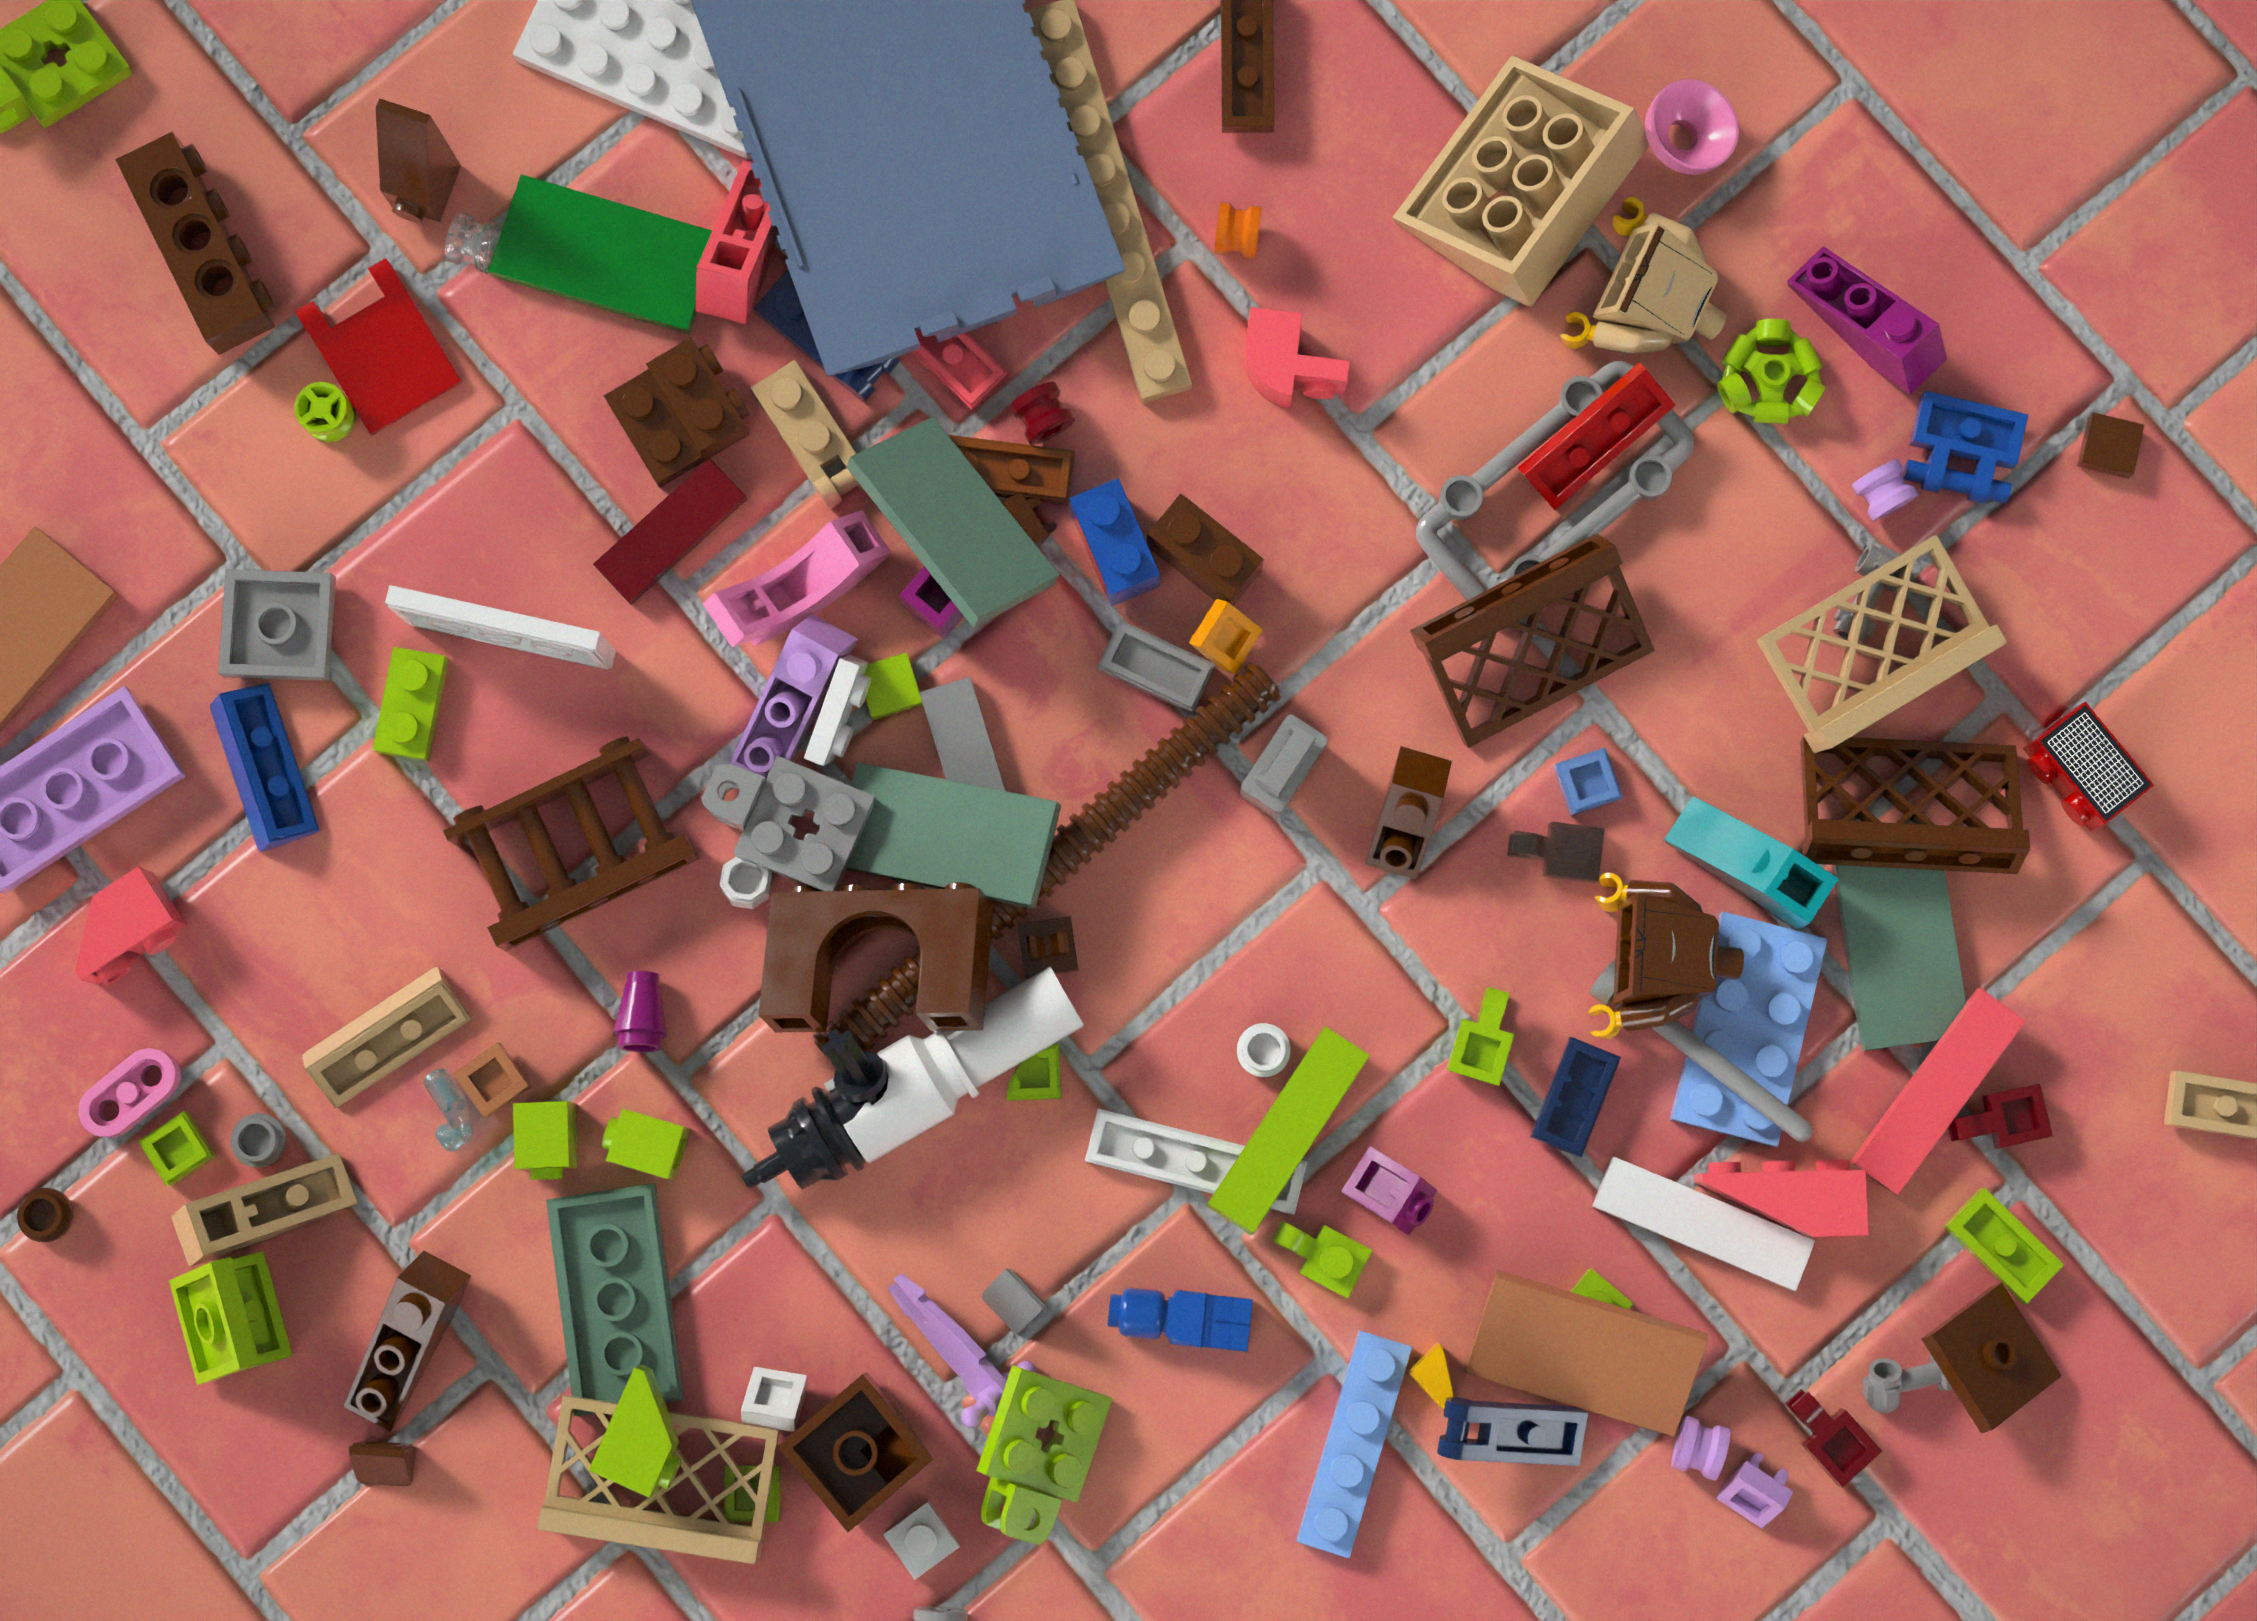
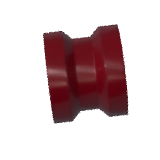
(1042, 413)

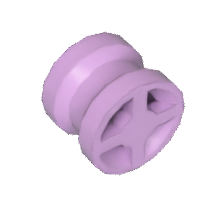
(1885, 490)
(1700, 1448)

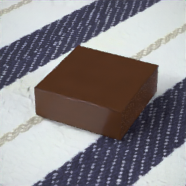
(2110, 445)

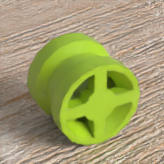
(317, 403)

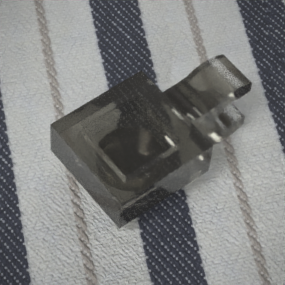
(1567, 851)

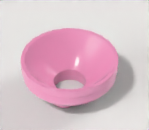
(1704, 114)

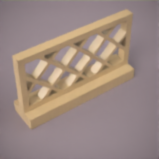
(1905, 682)
(652, 1527)

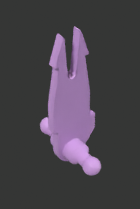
(956, 1349)

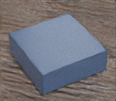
(1588, 781)

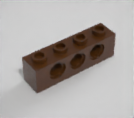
(152, 176)

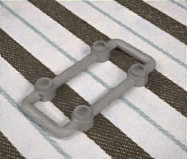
(1463, 494)

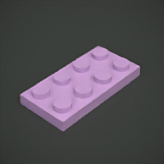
(79, 784)

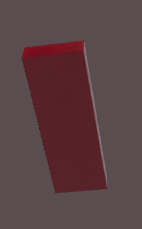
(670, 531)

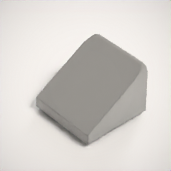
(1013, 1300)

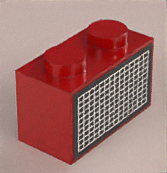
(2086, 768)

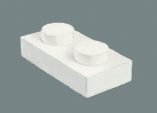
(846, 689)

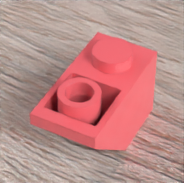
(125, 923)

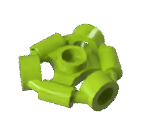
(1770, 373)

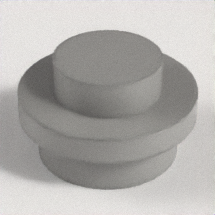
(258, 1140)

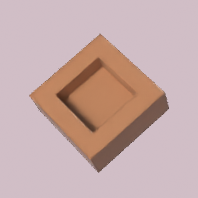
(492, 1080)

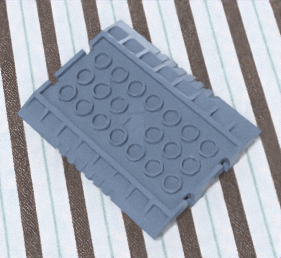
(909, 165)

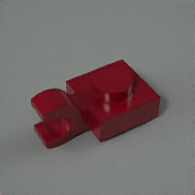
(2009, 1117)
(1836, 1442)

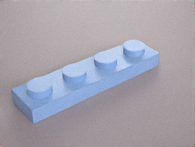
(1353, 1444)

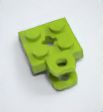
(48, 89)
(1031, 1475)

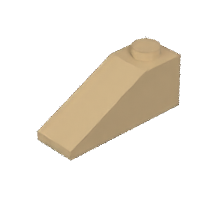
(262, 1209)

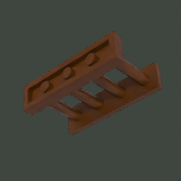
(614, 873)

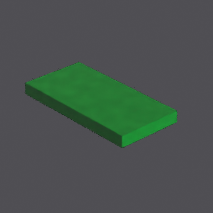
(601, 254)

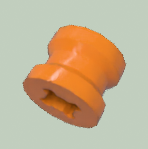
(1237, 230)

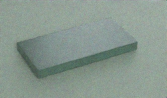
(952, 521)
(954, 832)
(1899, 954)
(614, 1292)

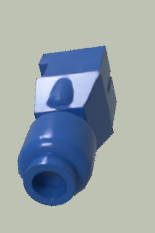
(1185, 1318)

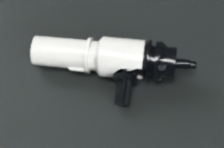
(910, 1085)

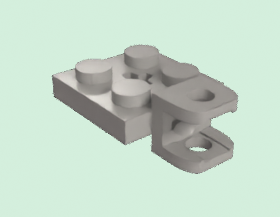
(766, 813)

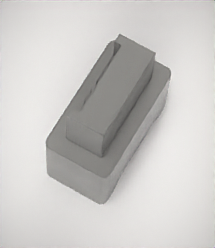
(1283, 766)

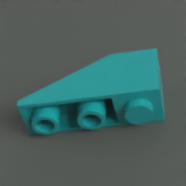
(1752, 862)

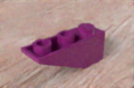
(1871, 319)

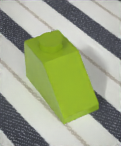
(639, 1439)

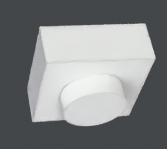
(774, 1399)
(921, 1540)

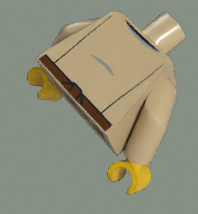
(1655, 290)

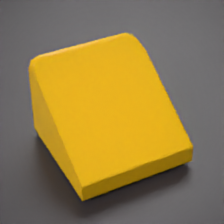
(1432, 1375)

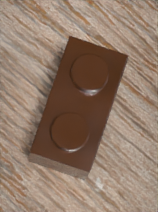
(1204, 551)

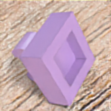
(1755, 1492)

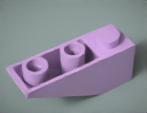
(792, 694)

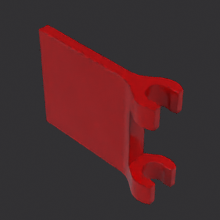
(383, 353)

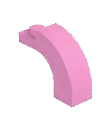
(800, 585)

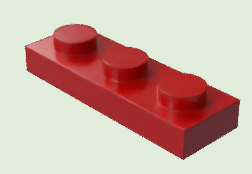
(1597, 436)

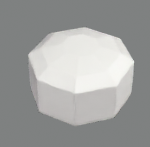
(745, 883)

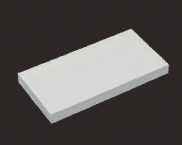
(501, 627)

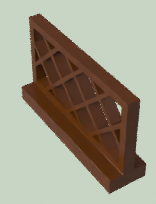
(1527, 597)
(1922, 843)

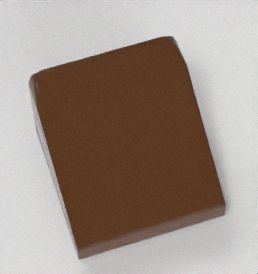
(383, 1462)

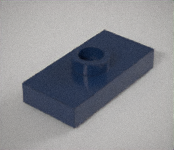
(1575, 1097)

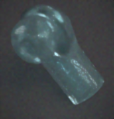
(453, 1107)

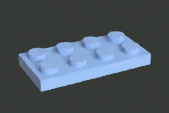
(1754, 1025)

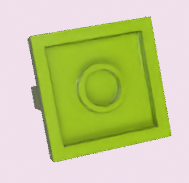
(230, 1316)

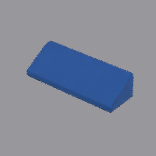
(263, 766)

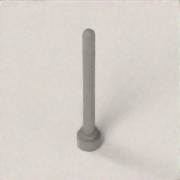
(1717, 1066)

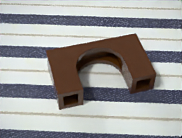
(815, 927)

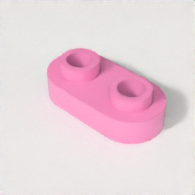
(131, 1091)

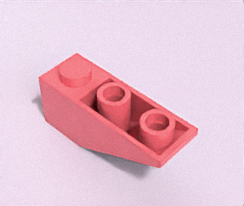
(1806, 1202)

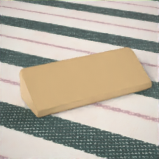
(385, 1037)

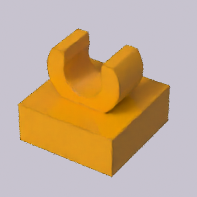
(1225, 636)

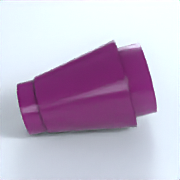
(641, 1014)

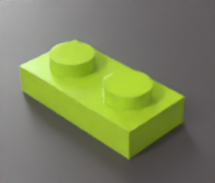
(410, 704)
(2003, 1245)

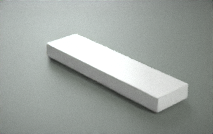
(1173, 1155)
(1703, 1223)

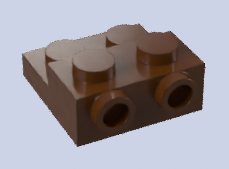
(679, 411)

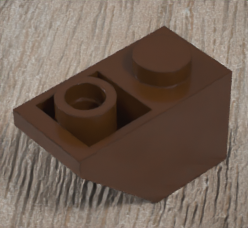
(1409, 812)

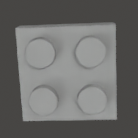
(277, 625)

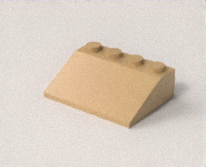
(1555, 152)

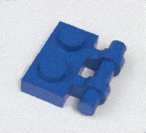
(1967, 431)

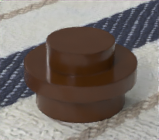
(45, 1215)

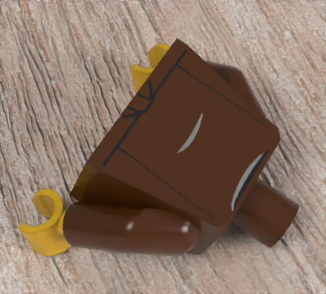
(1662, 955)

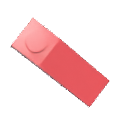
(736, 252)

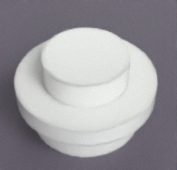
(1263, 1050)

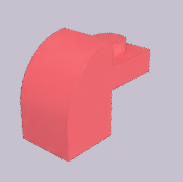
(1277, 368)

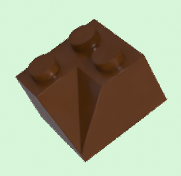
(856, 1451)

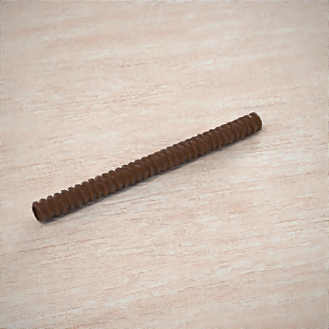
(1084, 835)

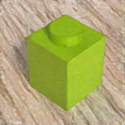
(545, 1138)
(645, 1143)

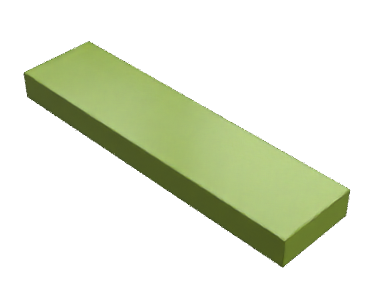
(1288, 1131)

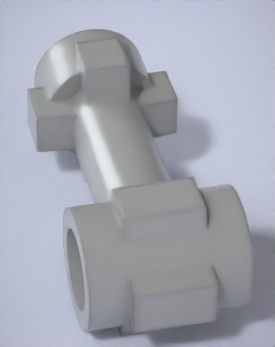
(1870, 559)
(1888, 1381)

